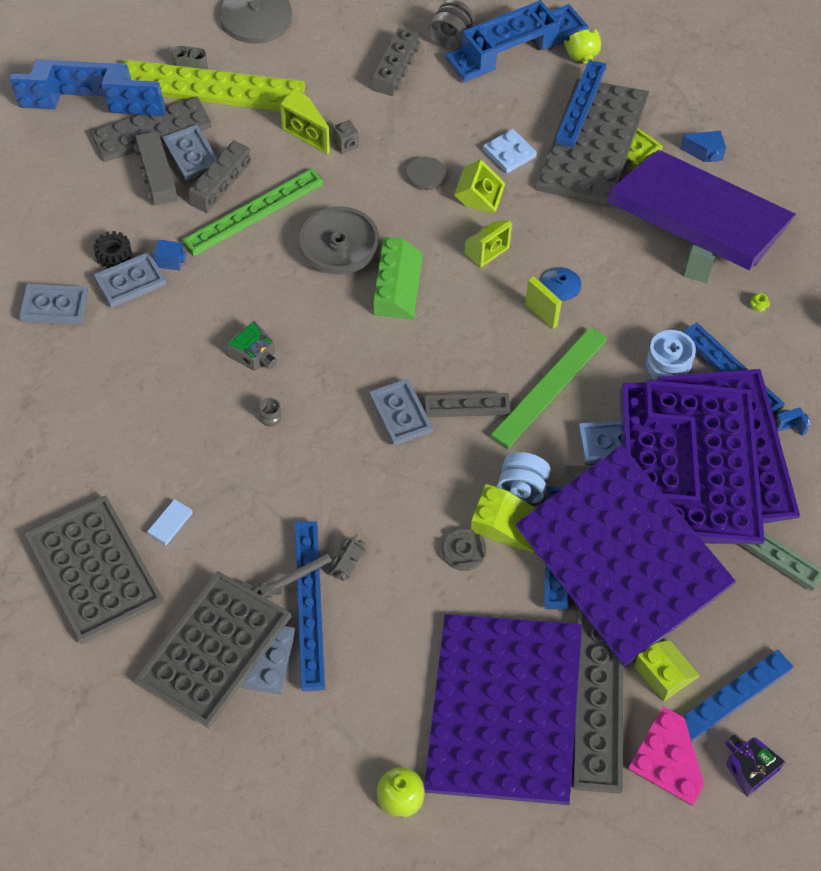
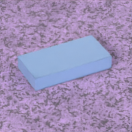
(170, 522)

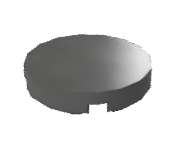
(425, 173)
(464, 549)

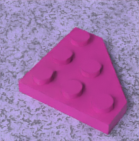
(669, 758)

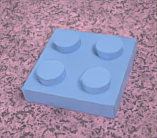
(509, 151)

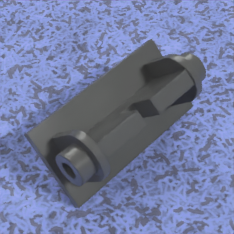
(342, 564)

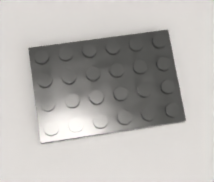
(94, 569)
(213, 649)

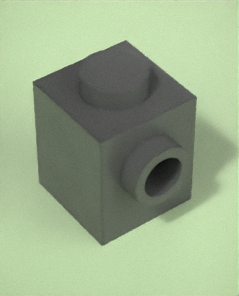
(345, 136)

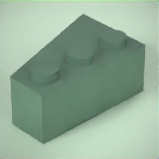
(699, 263)

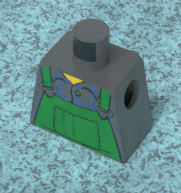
(252, 348)

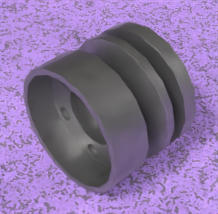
(449, 23)

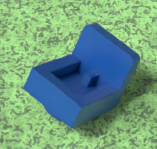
(791, 418)

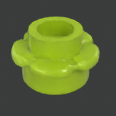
(759, 302)

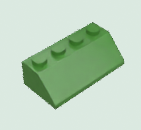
(397, 279)

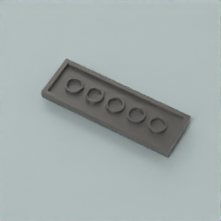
(119, 138)

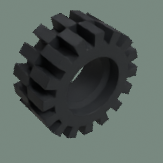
(110, 241)

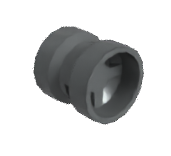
(270, 412)

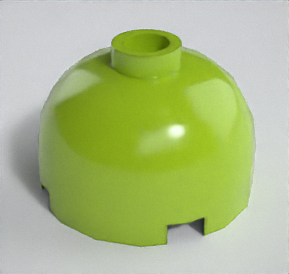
(583, 46)
(400, 792)

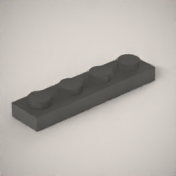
(467, 405)

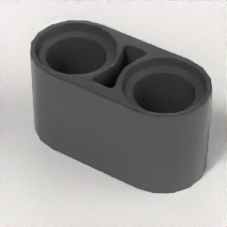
(189, 57)

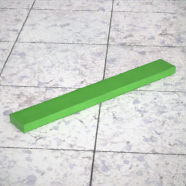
(252, 212)
(548, 388)

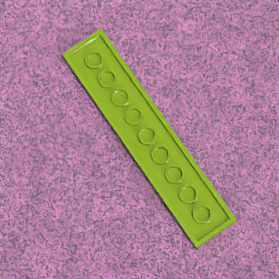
(216, 86)

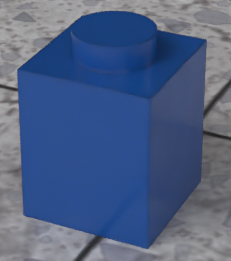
(169, 255)

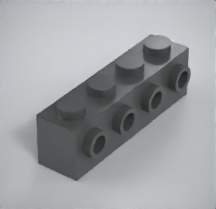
(396, 62)
(156, 168)
(220, 176)

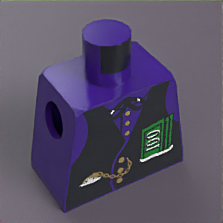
(752, 763)

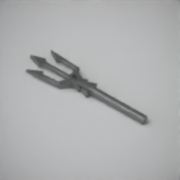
(274, 587)

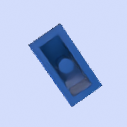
(704, 145)

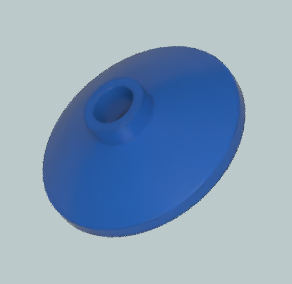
(564, 289)

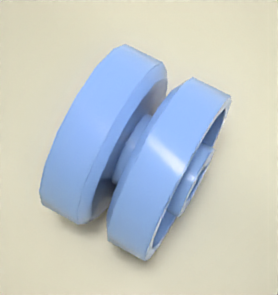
(670, 354)
(524, 476)

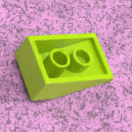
(304, 121)
(497, 516)

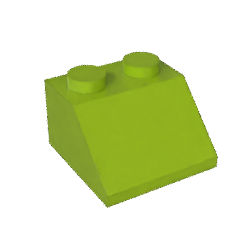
(480, 187)
(489, 242)
(665, 669)

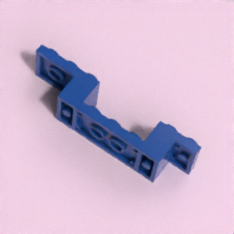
(530, 22)
(110, 80)

